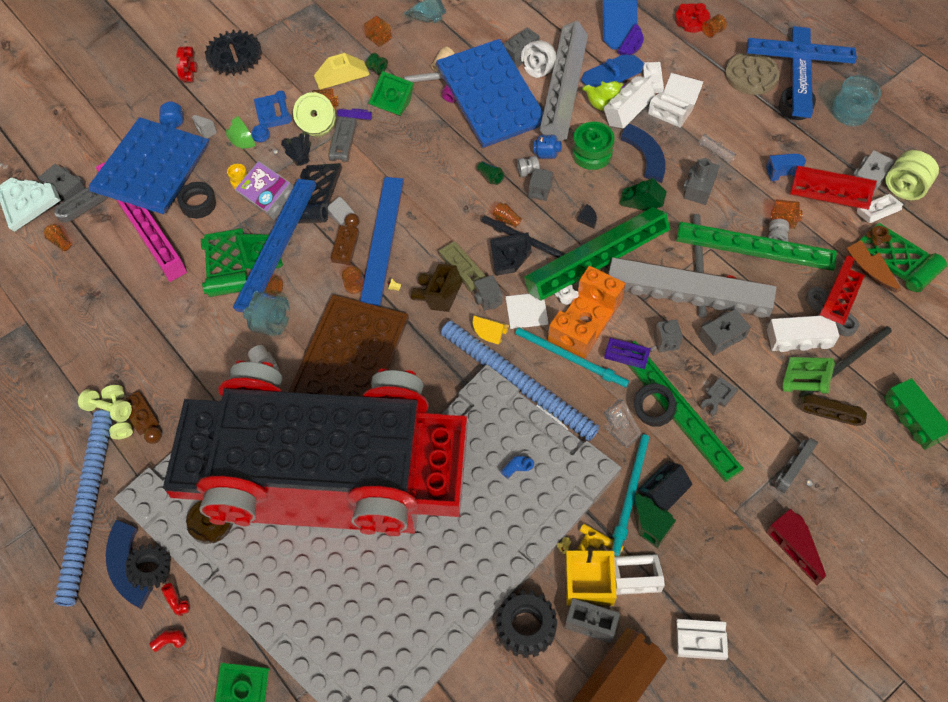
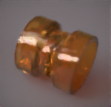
(713, 26)
(352, 280)

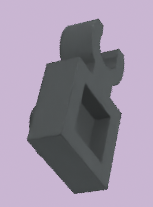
(719, 393)

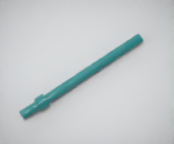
(607, 374)
(620, 532)

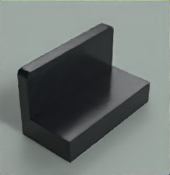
(666, 485)

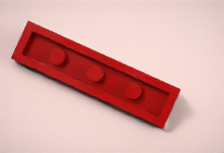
(833, 184)
(837, 292)

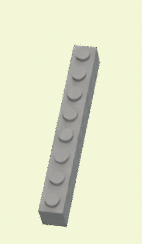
(564, 81)
(694, 287)

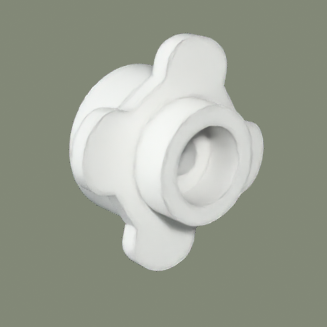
(567, 295)

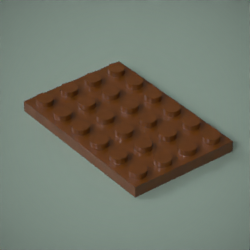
(349, 348)

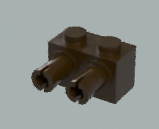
(441, 287)

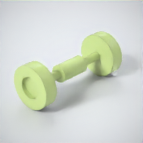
(112, 394)
(118, 411)

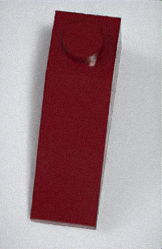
(796, 541)

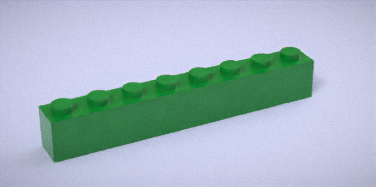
(597, 253)

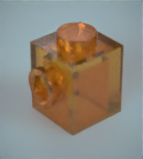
(788, 211)

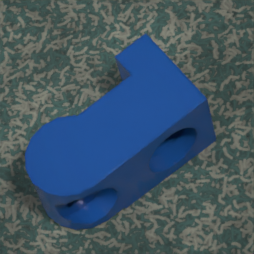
(784, 165)

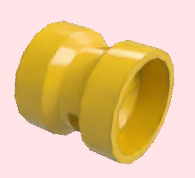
(236, 174)

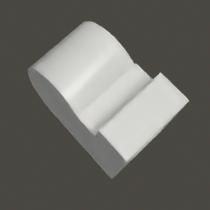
(259, 354)

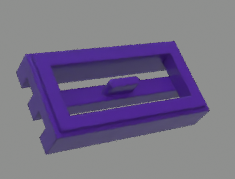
(626, 356)

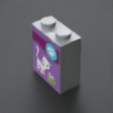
(265, 190)

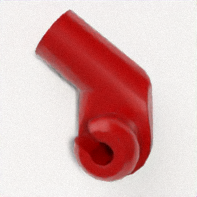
(178, 607)

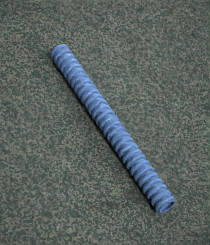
(520, 380)
(83, 509)

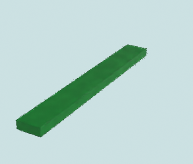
(756, 246)
(691, 423)

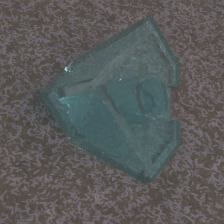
(427, 11)

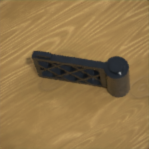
(318, 210)

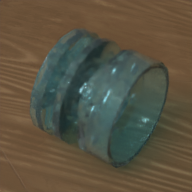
(856, 100)

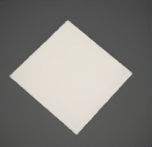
(683, 88)
(526, 311)

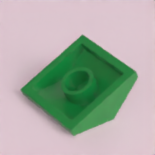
(392, 93)
(250, 248)
(241, 683)

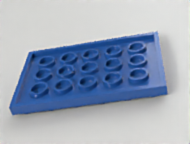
(491, 92)
(149, 165)

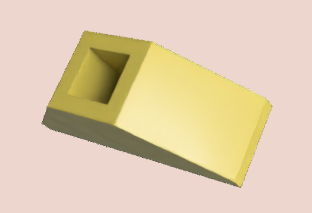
(339, 70)

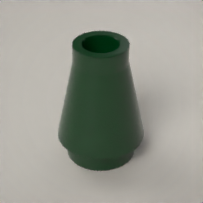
(492, 173)

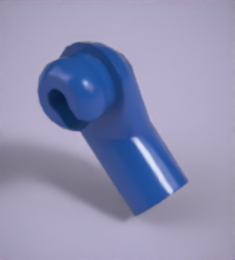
(517, 463)

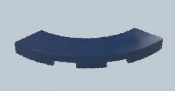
(650, 149)
(117, 550)

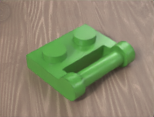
(811, 369)

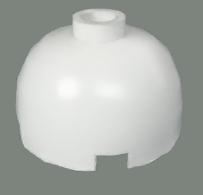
(538, 58)

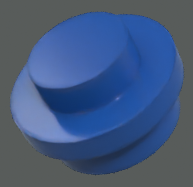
(260, 133)

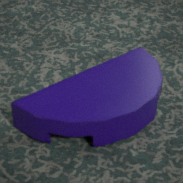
(632, 42)
(355, 113)

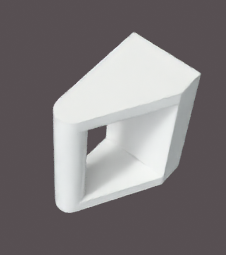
(670, 109)
(639, 584)

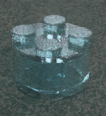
(267, 314)

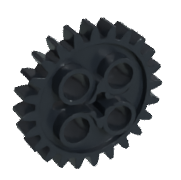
(220, 55)

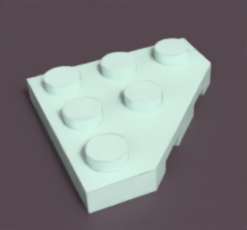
(25, 200)

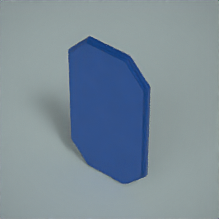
(618, 21)
(613, 70)

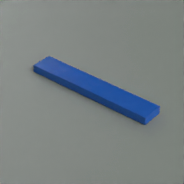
(801, 50)

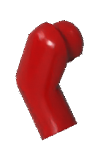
(168, 637)

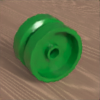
(593, 145)

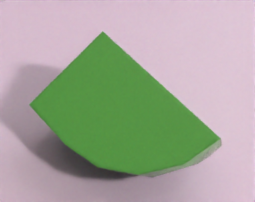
(239, 134)

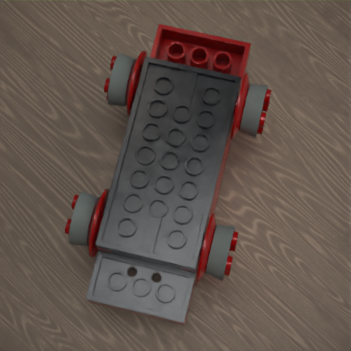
(318, 455)

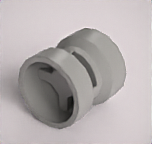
(527, 166)
(779, 229)

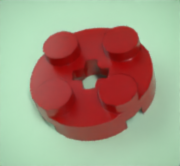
(685, 14)
(187, 65)

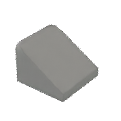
(204, 126)
(338, 210)

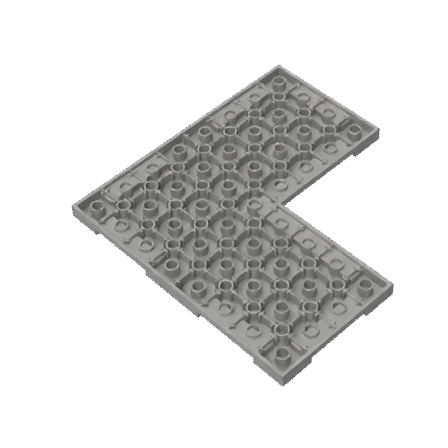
(386, 611)

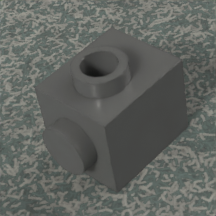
(488, 293)
(668, 335)

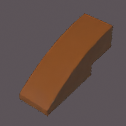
(873, 266)

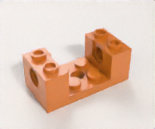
(598, 300)

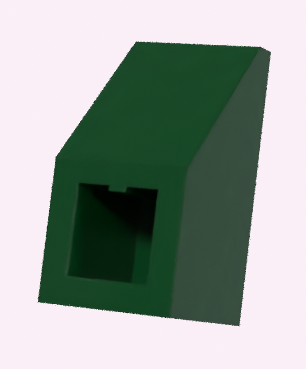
(643, 195)
(651, 521)

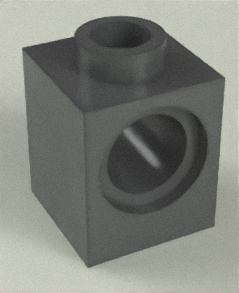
(540, 184)

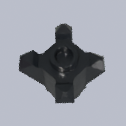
(298, 148)

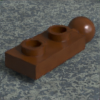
(346, 240)
(143, 419)

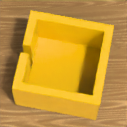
(590, 581)

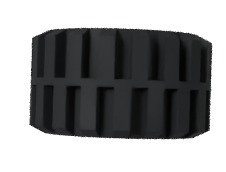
(526, 604)

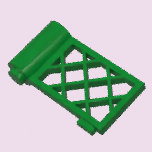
(923, 269)
(227, 280)

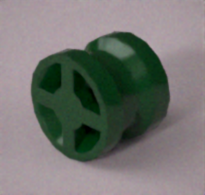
(376, 63)

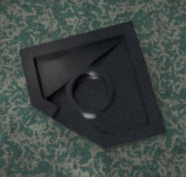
(510, 252)

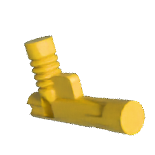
(595, 540)

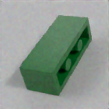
(917, 413)

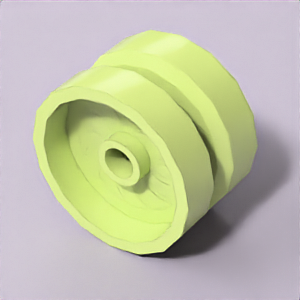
(314, 103)
(912, 175)

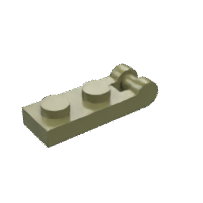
(454, 255)

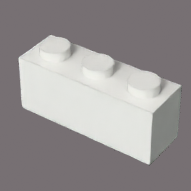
(629, 102)
(802, 333)

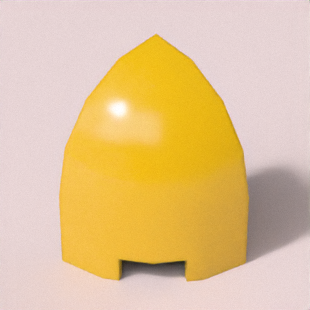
(489, 329)

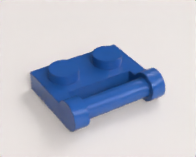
(266, 110)

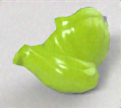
(602, 94)

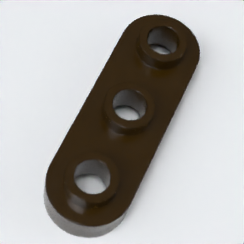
(833, 410)

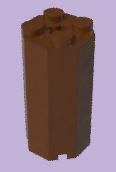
(624, 671)

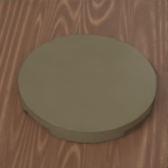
(752, 73)

